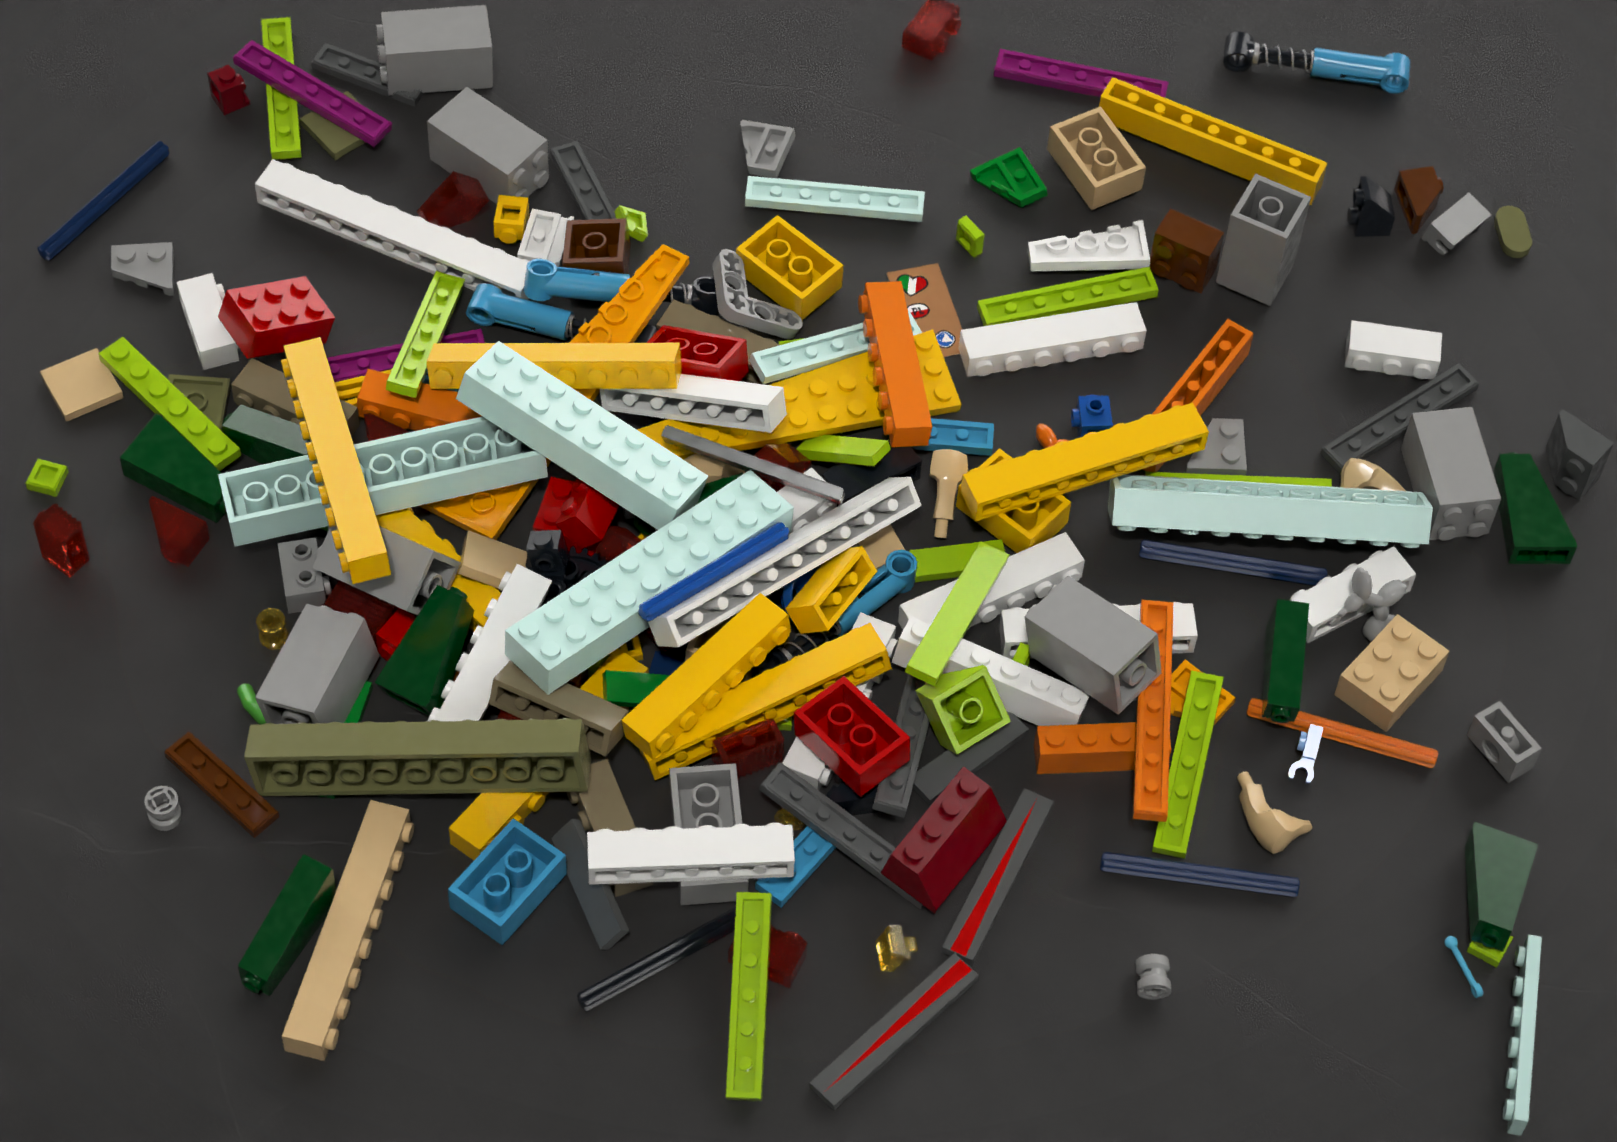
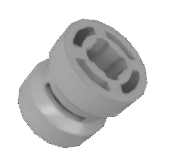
(163, 808)
(1153, 976)

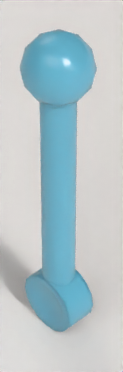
(1451, 943)

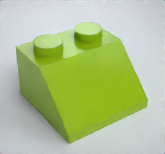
(963, 707)

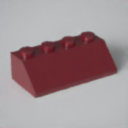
(946, 840)

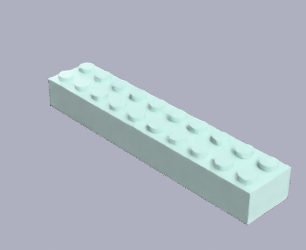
(398, 473)
(1270, 510)
(604, 606)

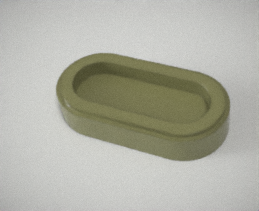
(1513, 231)

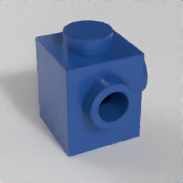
(1091, 414)

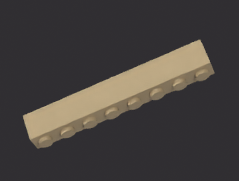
(347, 931)

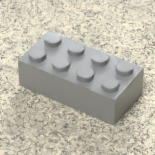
(706, 798)

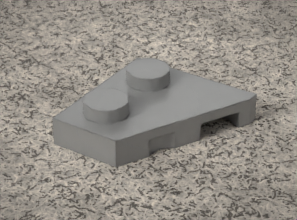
(766, 147)
(145, 264)
(1223, 450)

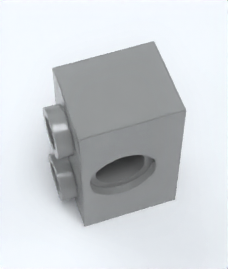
(1504, 741)

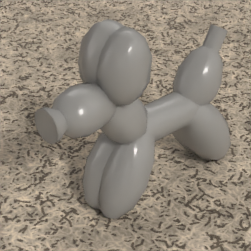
(1386, 597)

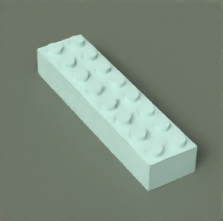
(581, 436)

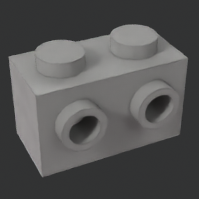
(301, 581)

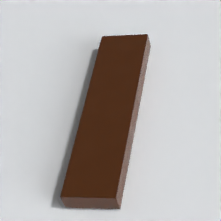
(221, 784)

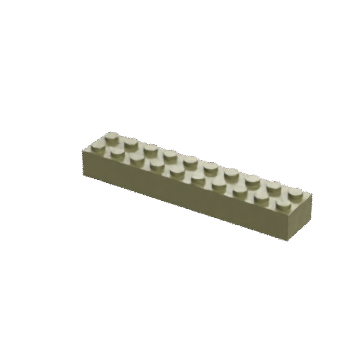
(418, 757)

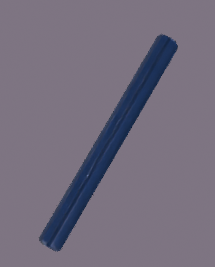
(103, 200)
(1231, 562)
(1200, 874)

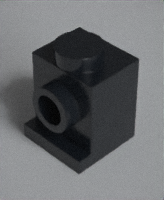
(548, 554)

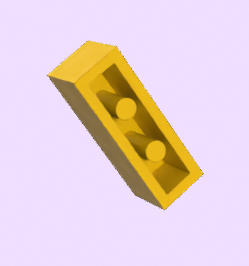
(831, 590)

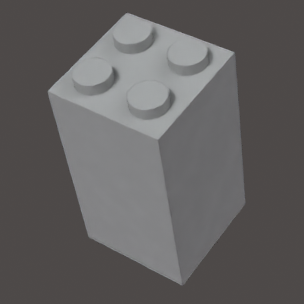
(435, 49)
(488, 145)
(1263, 239)
(1453, 472)
(413, 570)
(1093, 644)
(319, 668)

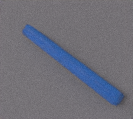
(713, 572)

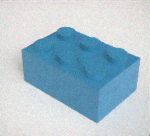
(507, 881)

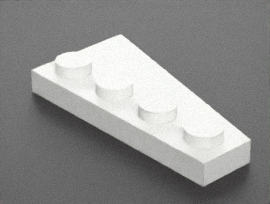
(1088, 251)

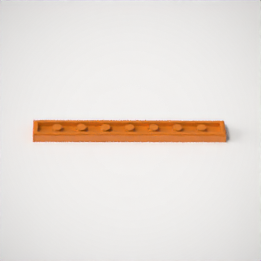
(1153, 722)

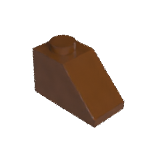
(1418, 195)

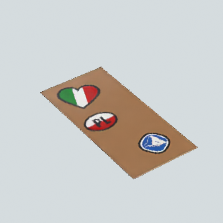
(931, 304)

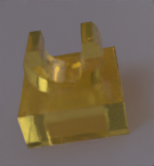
(894, 948)

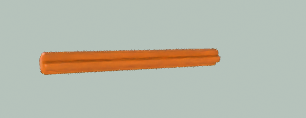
(1355, 736)

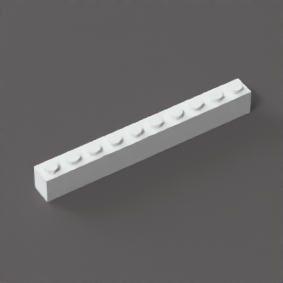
(388, 229)
(788, 560)

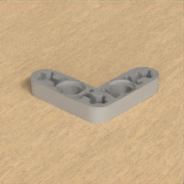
(779, 320)

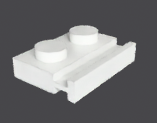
(544, 237)

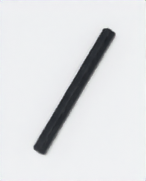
(657, 960)

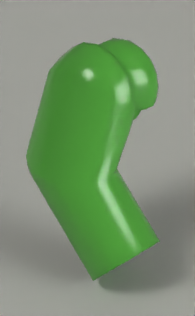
(249, 703)

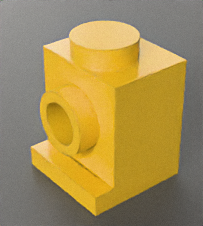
(511, 225)

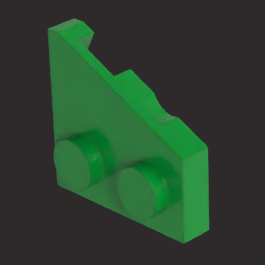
(1011, 178)

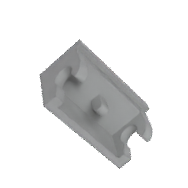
(1456, 224)

